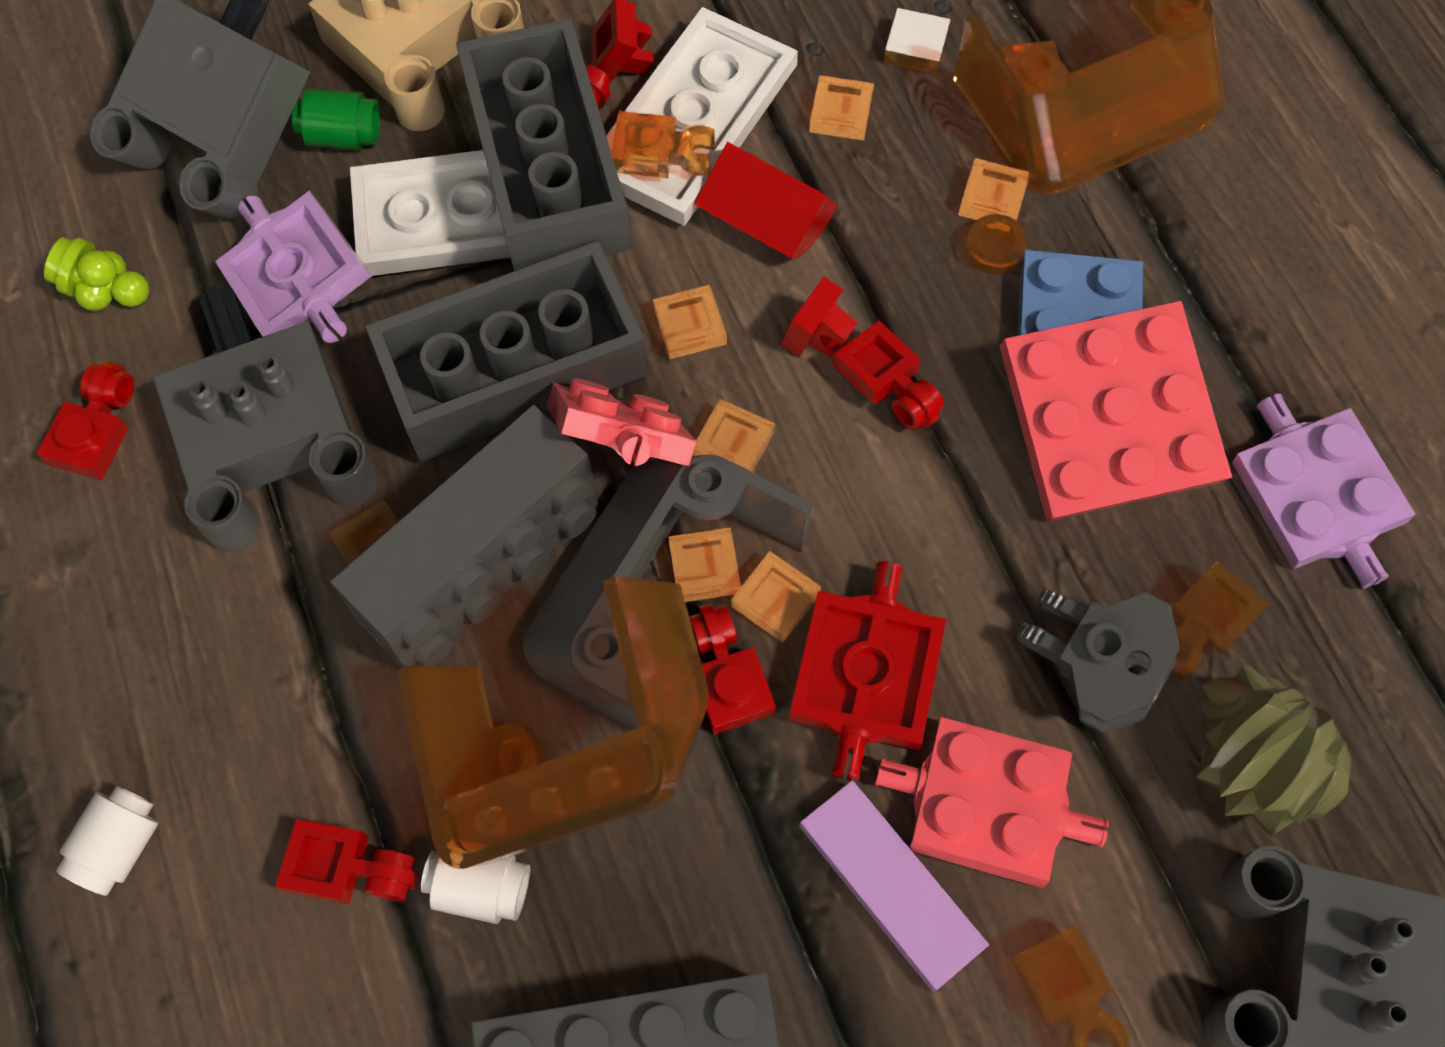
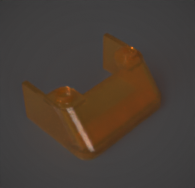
(1103, 114)
(491, 786)

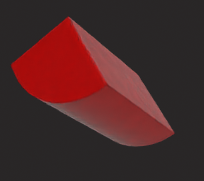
(765, 202)

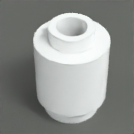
(107, 840)
(477, 892)

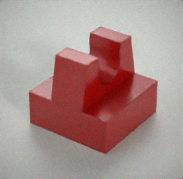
(619, 41)
(820, 322)

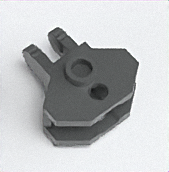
(1102, 649)

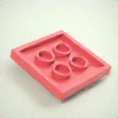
(1114, 411)

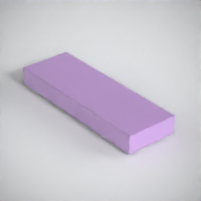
(893, 886)

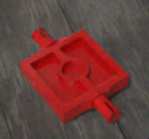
(868, 670)

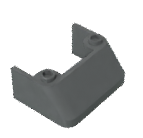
(574, 633)

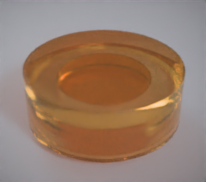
(996, 244)

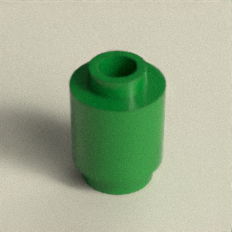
(336, 119)

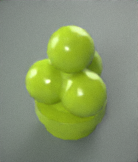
(93, 275)

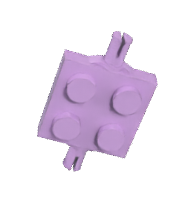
(292, 267)
(1322, 489)

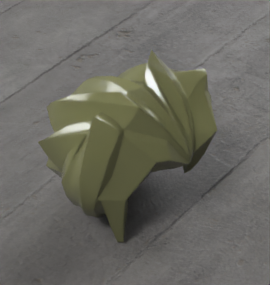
(1271, 751)

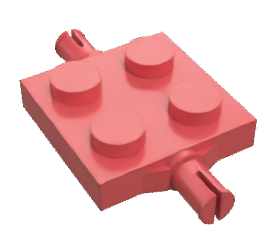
(632, 429)
(992, 802)

